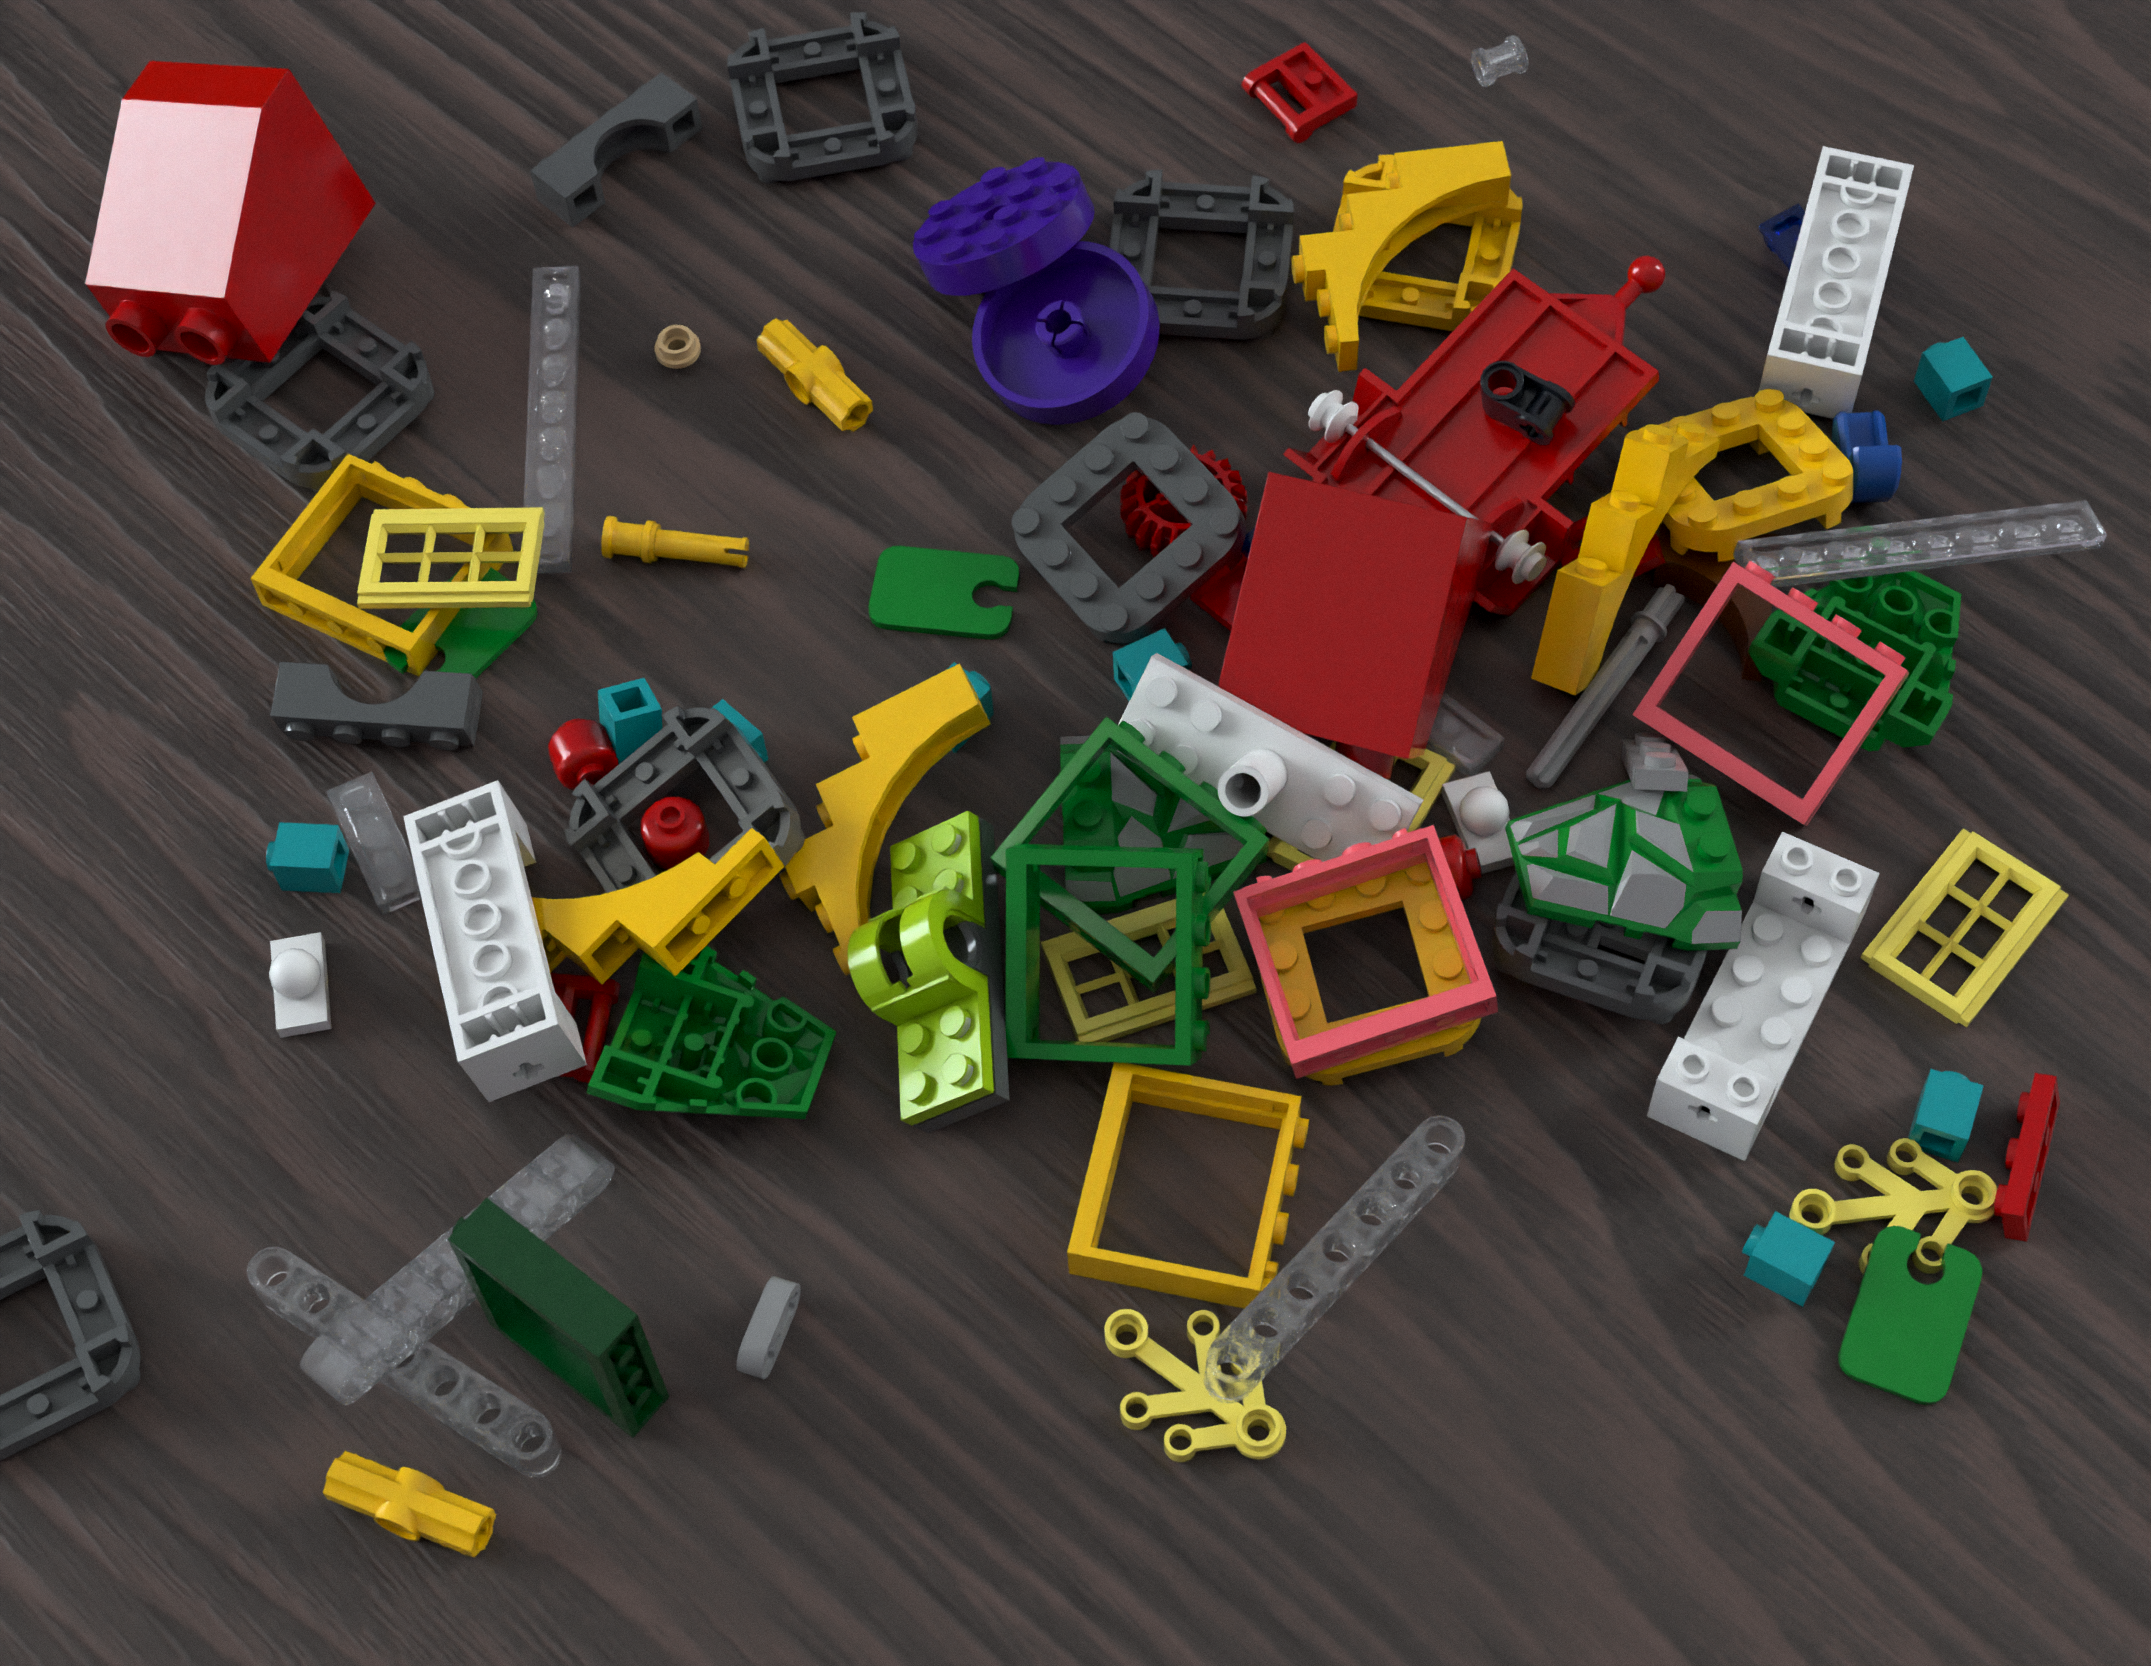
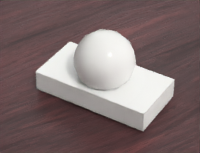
(1480, 818)
(300, 985)

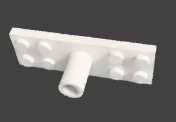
(1304, 787)

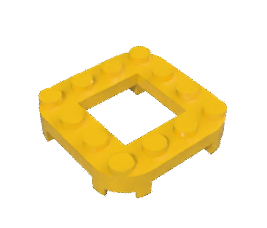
(1433, 301)
(1817, 489)
(1433, 942)

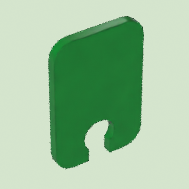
(935, 592)
(473, 636)
(1904, 1331)

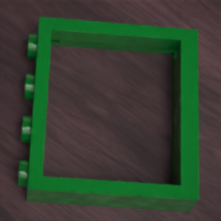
(1169, 771)
(1023, 952)

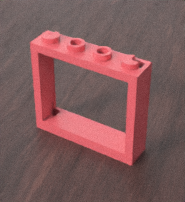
(1800, 608)
(1393, 1027)

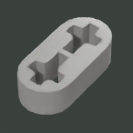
(768, 1327)

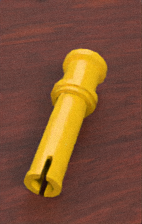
(651, 542)

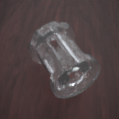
(1499, 61)

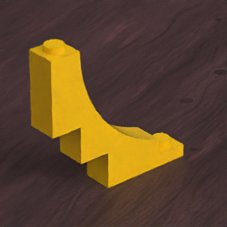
(662, 916)

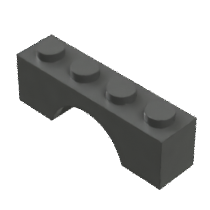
(653, 117)
(435, 711)

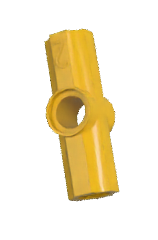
(814, 375)
(409, 1504)

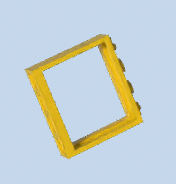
(279, 573)
(1203, 1097)

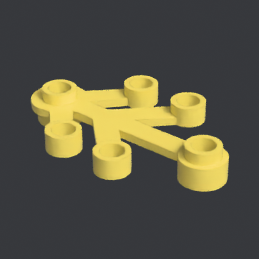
(1901, 1199)
(1194, 1396)

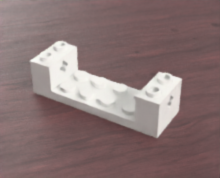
(1836, 281)
(489, 942)
(1763, 997)

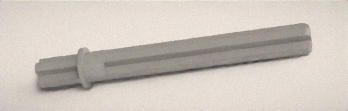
(1646, 630)

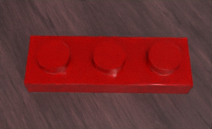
(2028, 1156)

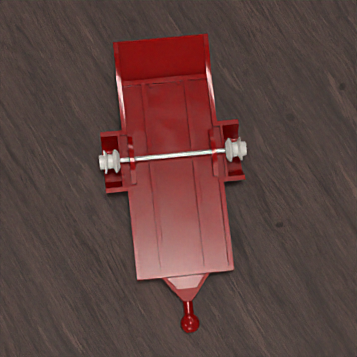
(1447, 455)

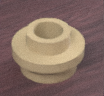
(676, 338)

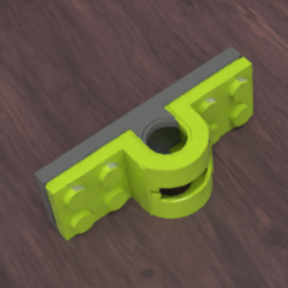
(949, 969)

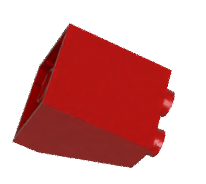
(219, 212)
(1352, 616)

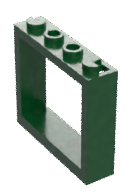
(559, 1317)

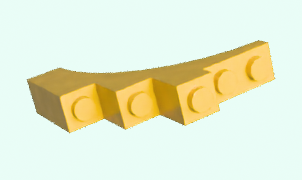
(1377, 225)
(1589, 590)
(897, 748)

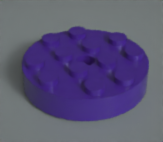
(1003, 227)
(1068, 336)

